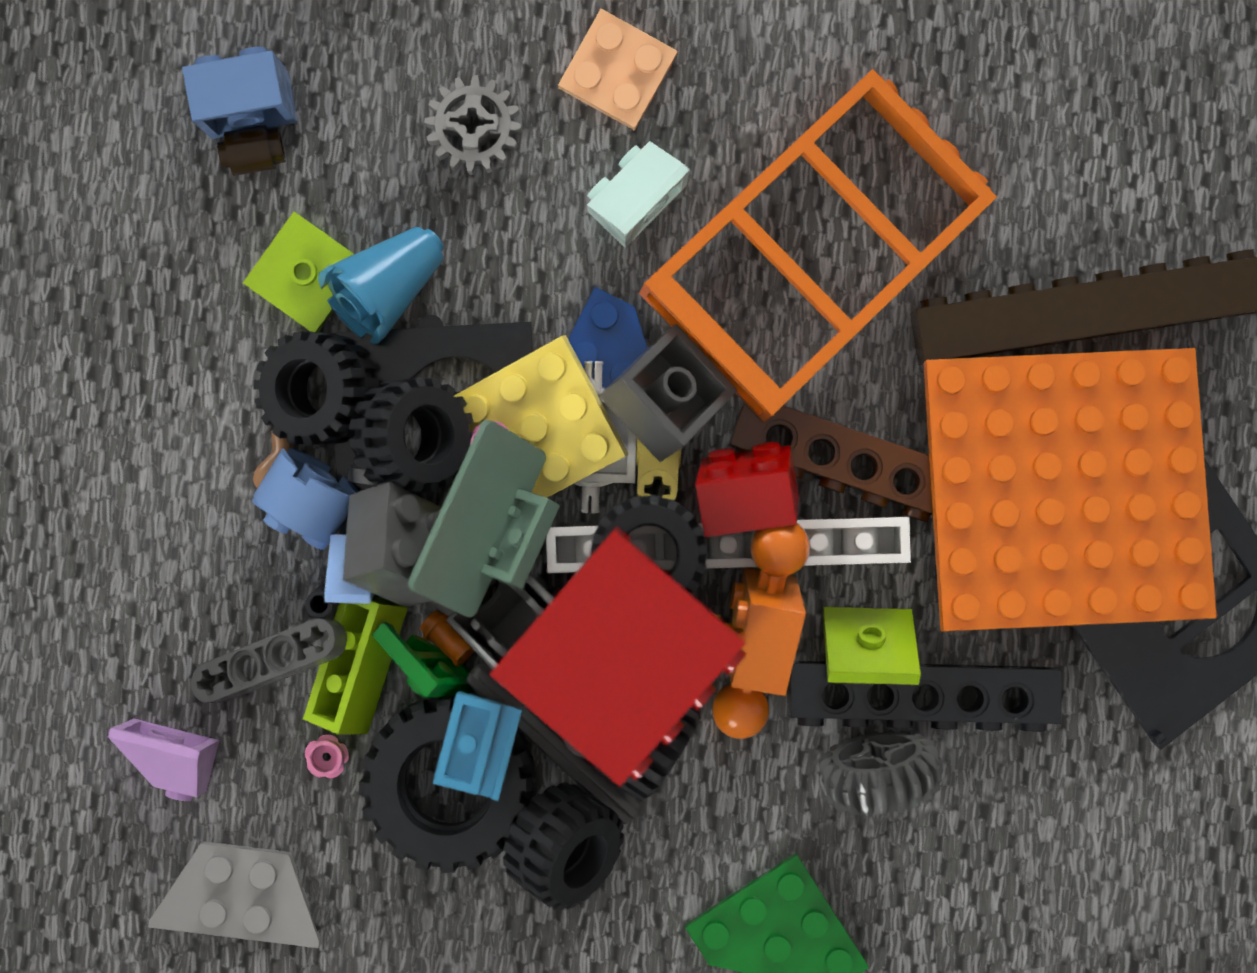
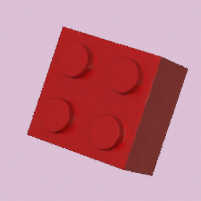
(747, 489)

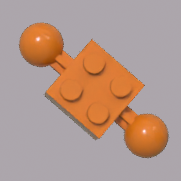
(771, 619)

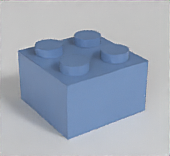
(239, 92)

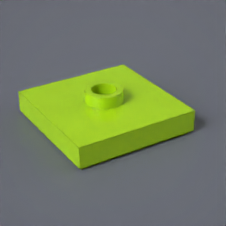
(290, 271)
(870, 646)

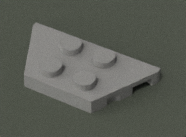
(239, 896)

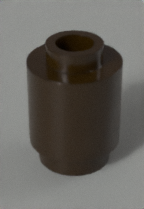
(251, 150)

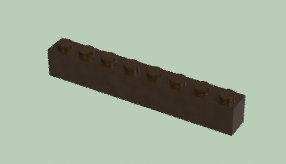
(1086, 310)

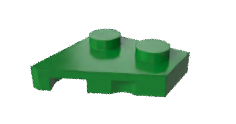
(427, 667)

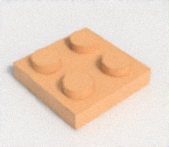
(617, 69)

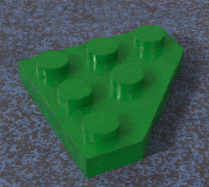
(776, 927)

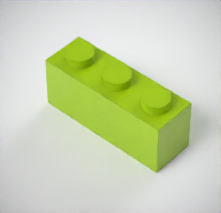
(351, 684)

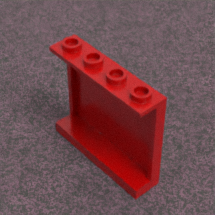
(619, 658)

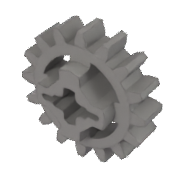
(452, 124)

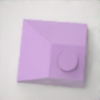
(167, 756)

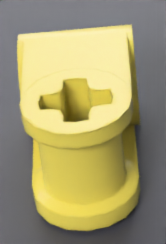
(651, 469)

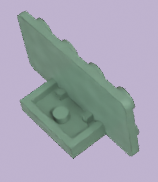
(486, 524)

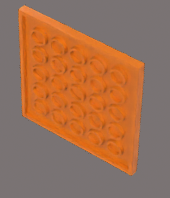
(1068, 489)

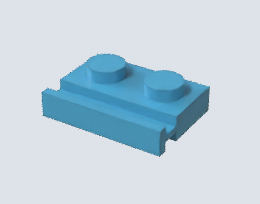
(477, 745)

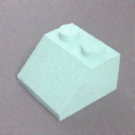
(638, 192)

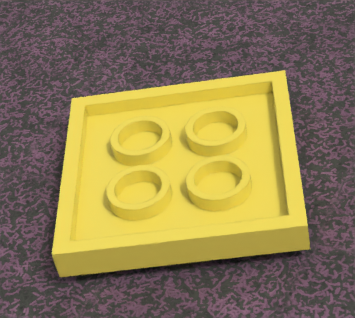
(553, 408)

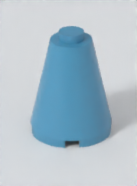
(382, 281)

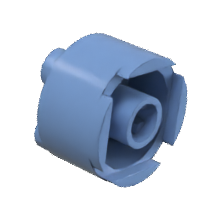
(303, 497)

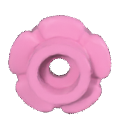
(315, 761)

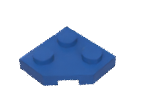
(607, 333)

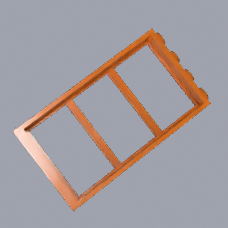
(679, 308)

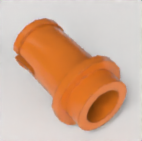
(446, 638)

